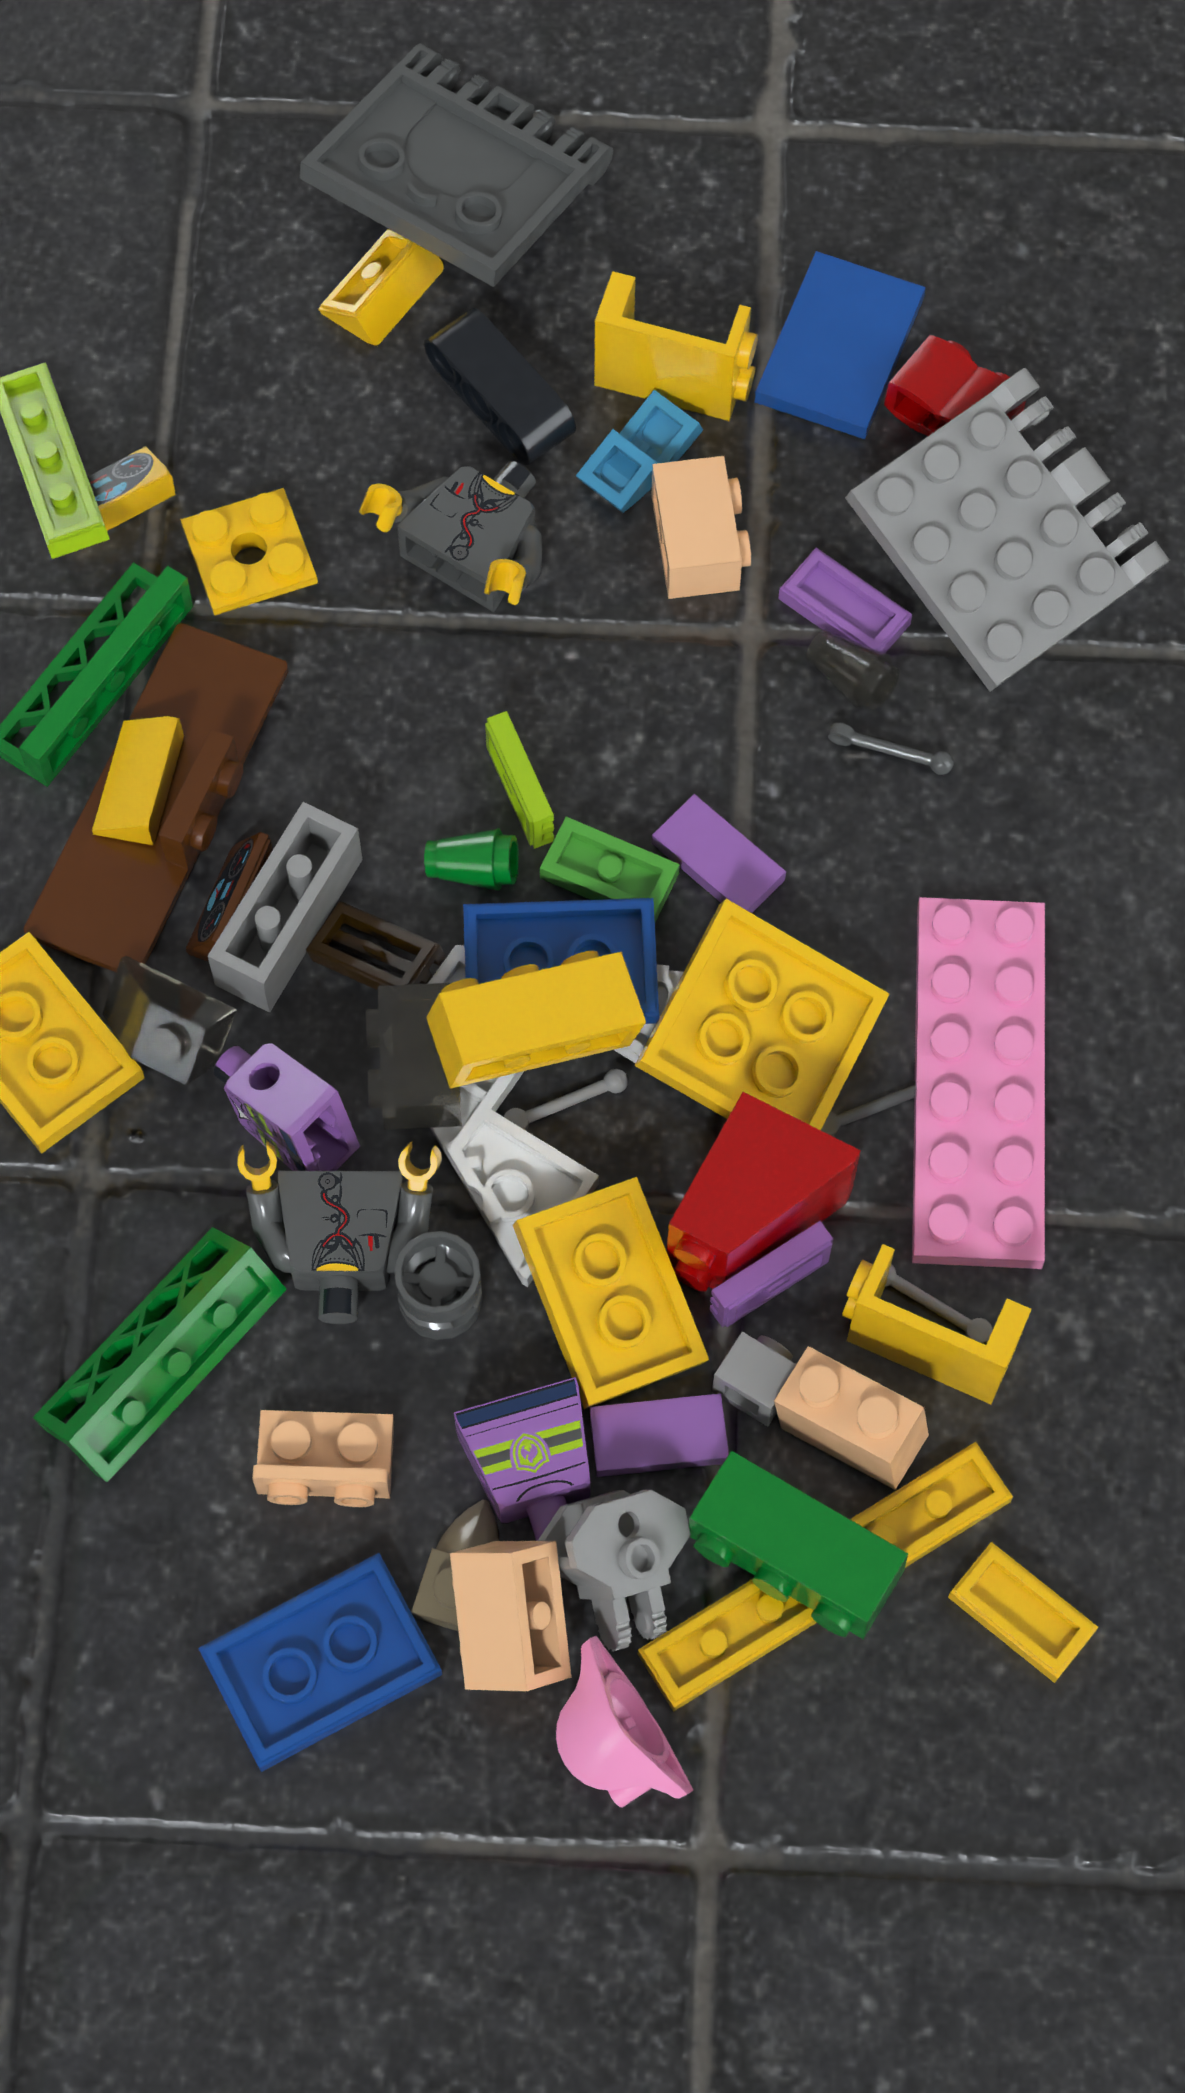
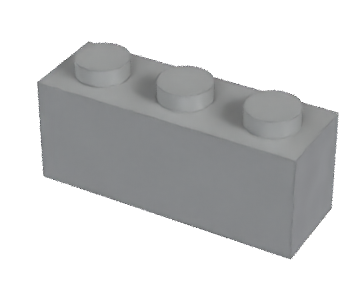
(285, 907)

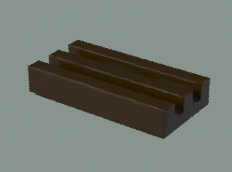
(413, 972)

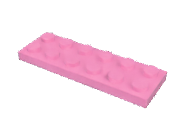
(979, 1084)

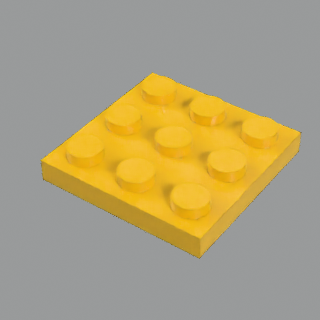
(761, 1021)

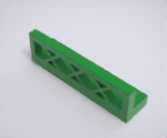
(101, 680)
(166, 1354)

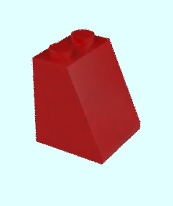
(756, 1192)

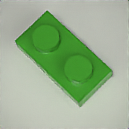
(606, 866)

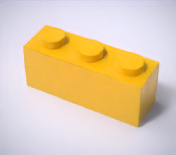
(534, 1017)

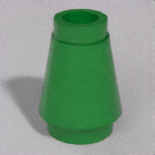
(474, 859)

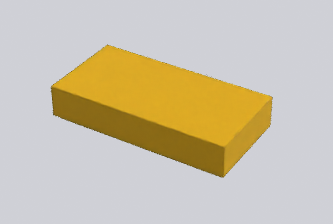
(1023, 1612)

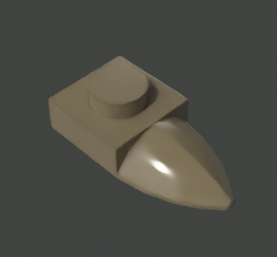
(436, 1594)

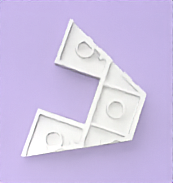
(506, 1166)

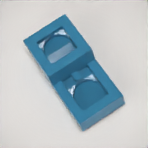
(624, 460)

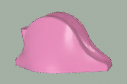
(611, 1735)

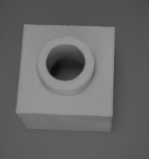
(754, 1376)

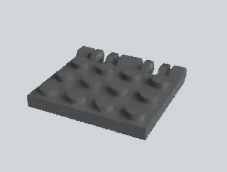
(454, 169)

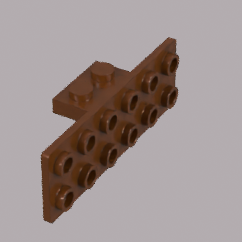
(116, 894)

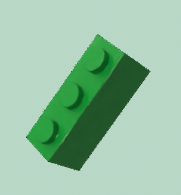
(796, 1547)

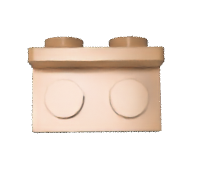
(324, 1456)

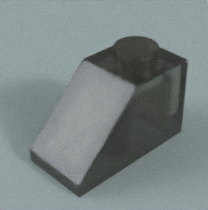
(166, 1021)

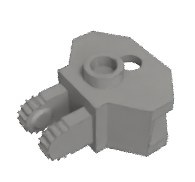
(619, 1550)

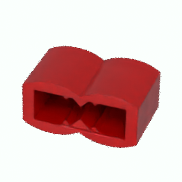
(939, 386)

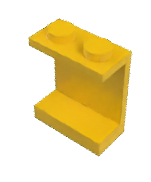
(679, 366)
(927, 1345)

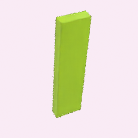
(50, 462)

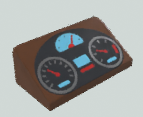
(232, 884)

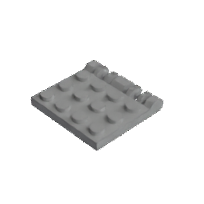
(999, 536)

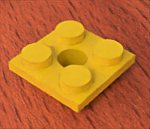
(254, 522)

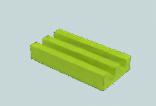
(519, 780)

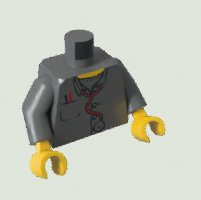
(467, 530)
(338, 1226)

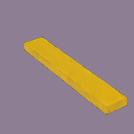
(752, 1623)

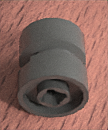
(438, 1285)

